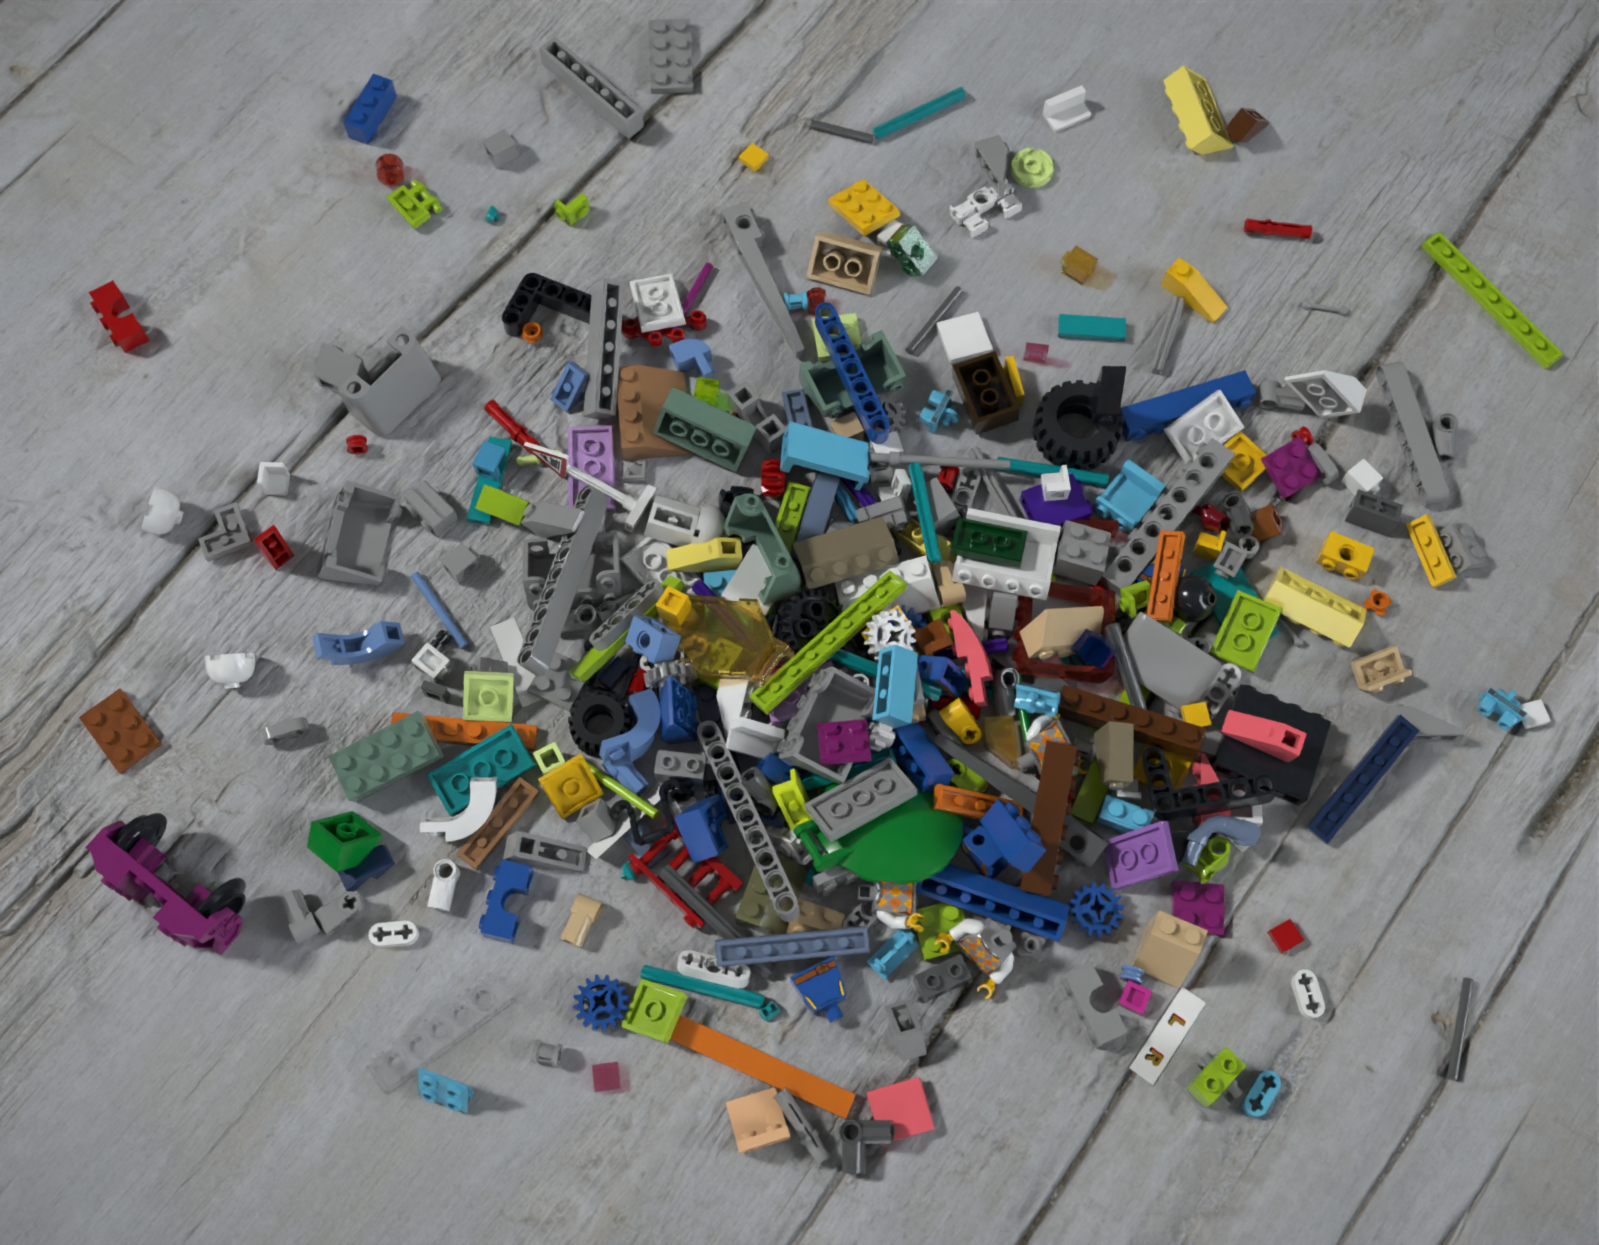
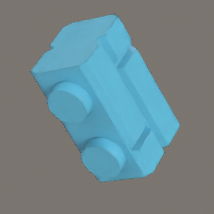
(1122, 816)

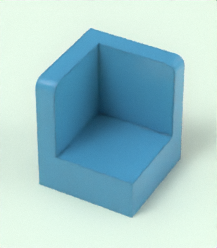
(487, 461)

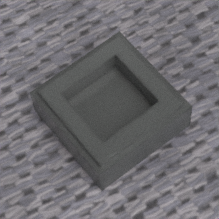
(435, 691)

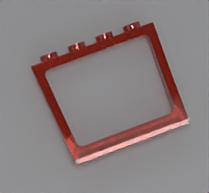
(1072, 593)

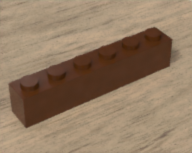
(1149, 727)
(1049, 814)

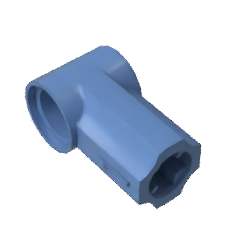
(626, 775)

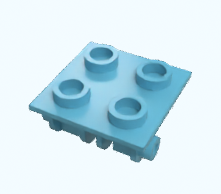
(443, 1090)

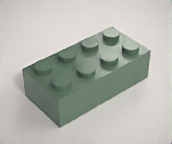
(704, 429)
(386, 757)

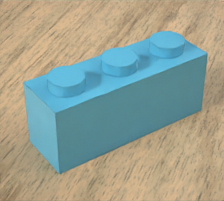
(895, 686)

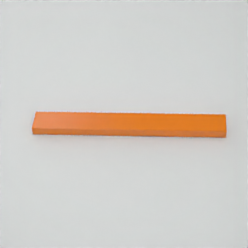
(762, 1067)

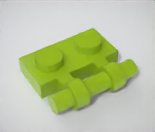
(409, 208)

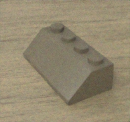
(845, 553)

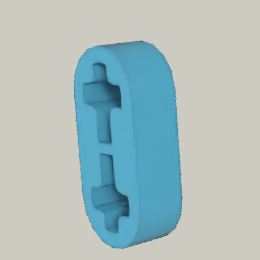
(1266, 1097)

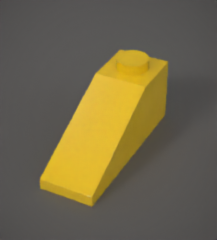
(1189, 284)

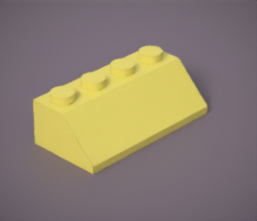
(1197, 112)
(1316, 607)

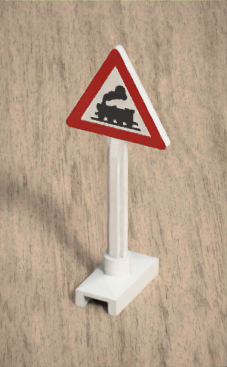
(559, 464)

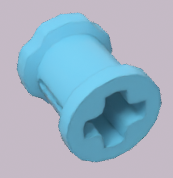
(796, 301)

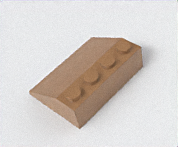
(640, 401)

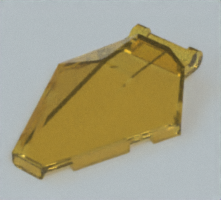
(729, 639)

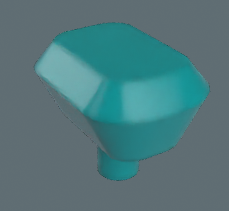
(491, 214)
(628, 872)
(809, 877)
(769, 1011)

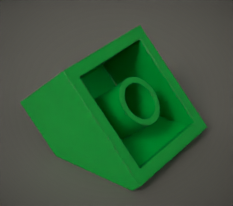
(342, 840)

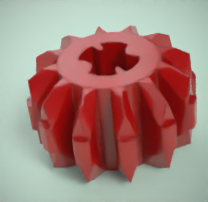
(772, 479)

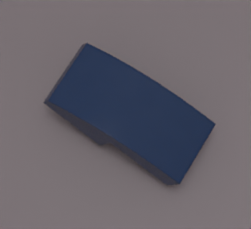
(372, 866)

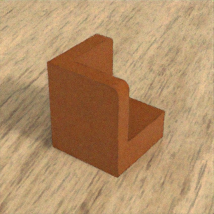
(1266, 522)
(932, 638)

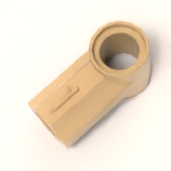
(948, 591)
(583, 914)

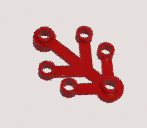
(631, 329)

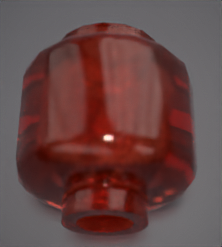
(391, 168)

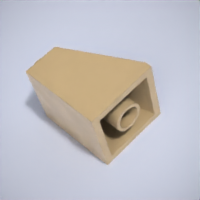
(1169, 948)

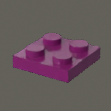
(1291, 467)
(843, 742)
(1199, 905)

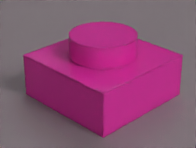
(1134, 998)

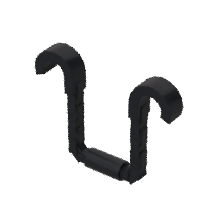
(622, 696)
(655, 835)

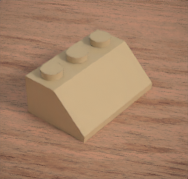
(844, 262)
(1058, 629)

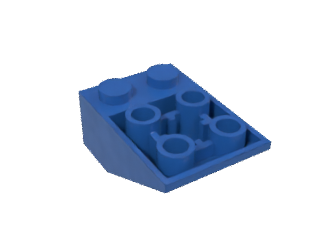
(678, 713)

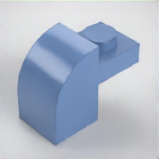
(692, 354)

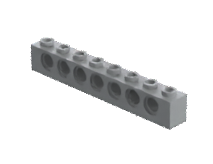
(1212, 453)

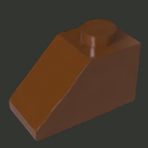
(1246, 125)

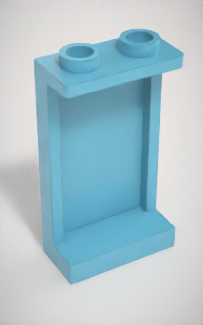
(825, 453)

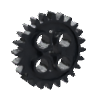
(799, 614)

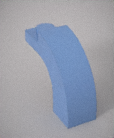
(359, 647)
(646, 716)

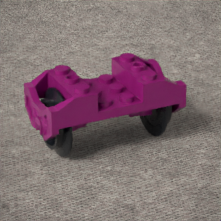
(127, 860)

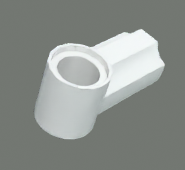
(443, 888)

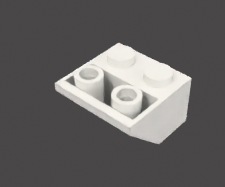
(672, 521)

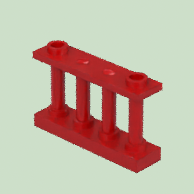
(727, 882)

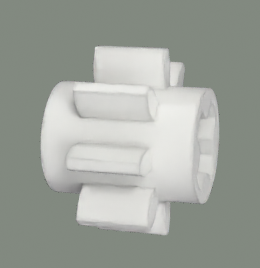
(880, 736)

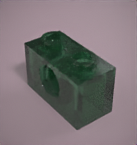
(911, 250)

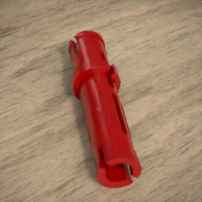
(1269, 227)
(518, 432)

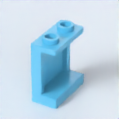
(1129, 496)

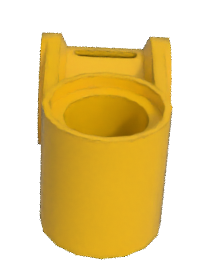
(961, 721)

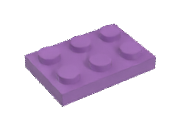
(1140, 855)

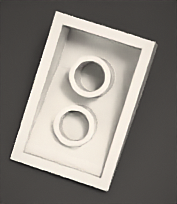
(1329, 392)

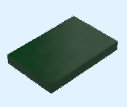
(988, 542)

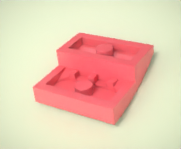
(903, 1104)

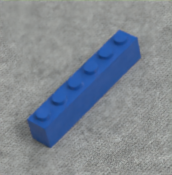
(1159, 412)
(997, 901)

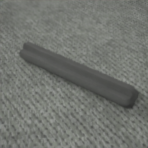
(1125, 666)

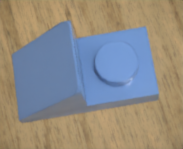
(570, 387)

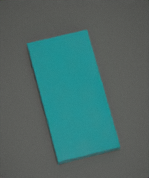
(1226, 590)
(497, 756)

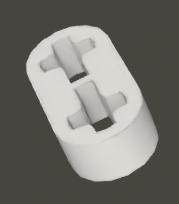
(393, 928)
(1302, 995)

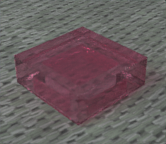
(1035, 352)
(606, 1077)

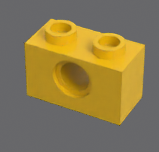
(1358, 556)

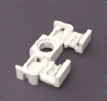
(971, 210)

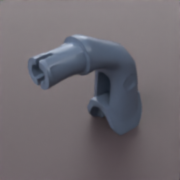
(1241, 831)

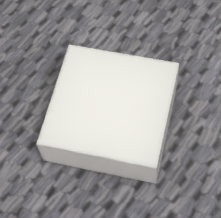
(1535, 715)

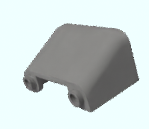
(358, 535)
(1168, 663)

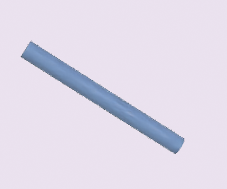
(440, 611)

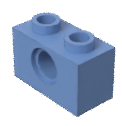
(652, 639)

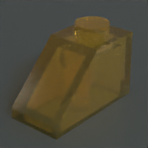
(1000, 738)

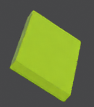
(1245, 631)

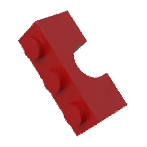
(111, 303)

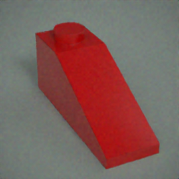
(273, 547)

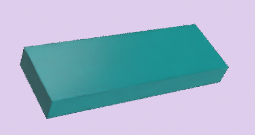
(1091, 327)

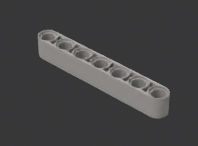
(1412, 433)

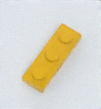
(1431, 551)

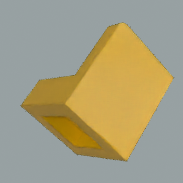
(1208, 546)
(673, 606)

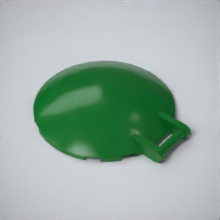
(894, 847)

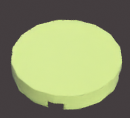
(1031, 168)

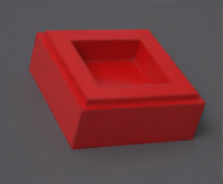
(1285, 936)

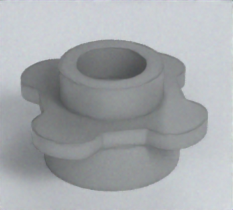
(1025, 950)

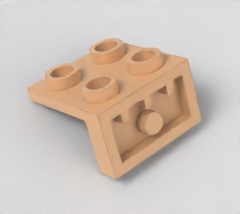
(757, 1121)

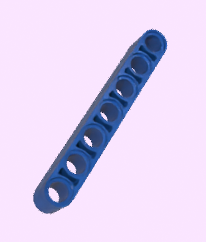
(855, 381)

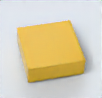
(753, 157)
(1196, 714)

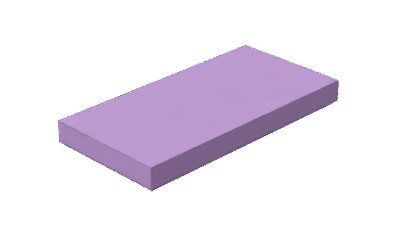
(592, 452)

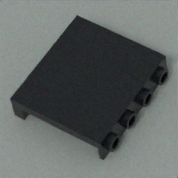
(1242, 760)

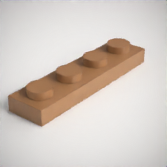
(498, 823)

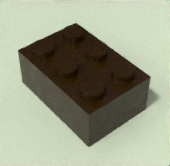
(985, 392)

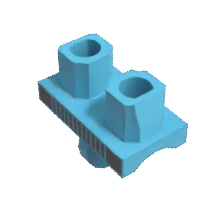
(934, 418)
(1037, 699)
(1502, 704)

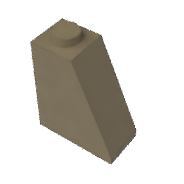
(1115, 754)

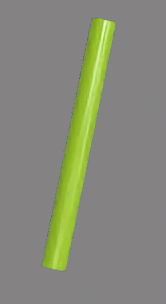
(624, 792)

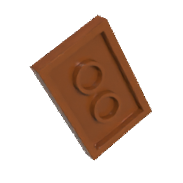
(120, 731)

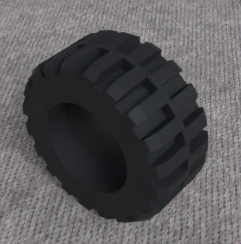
(1067, 449)

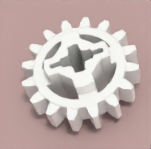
(880, 632)

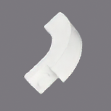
(482, 800)

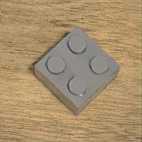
(1081, 552)

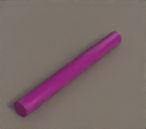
(695, 289)

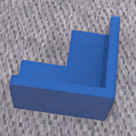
(701, 828)

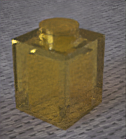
(1078, 265)

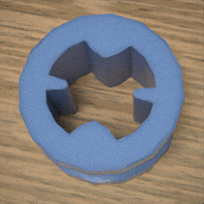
(1132, 973)

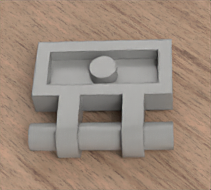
(1220, 1103)

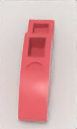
(969, 648)

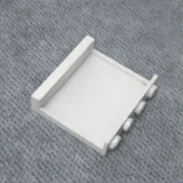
(1036, 566)

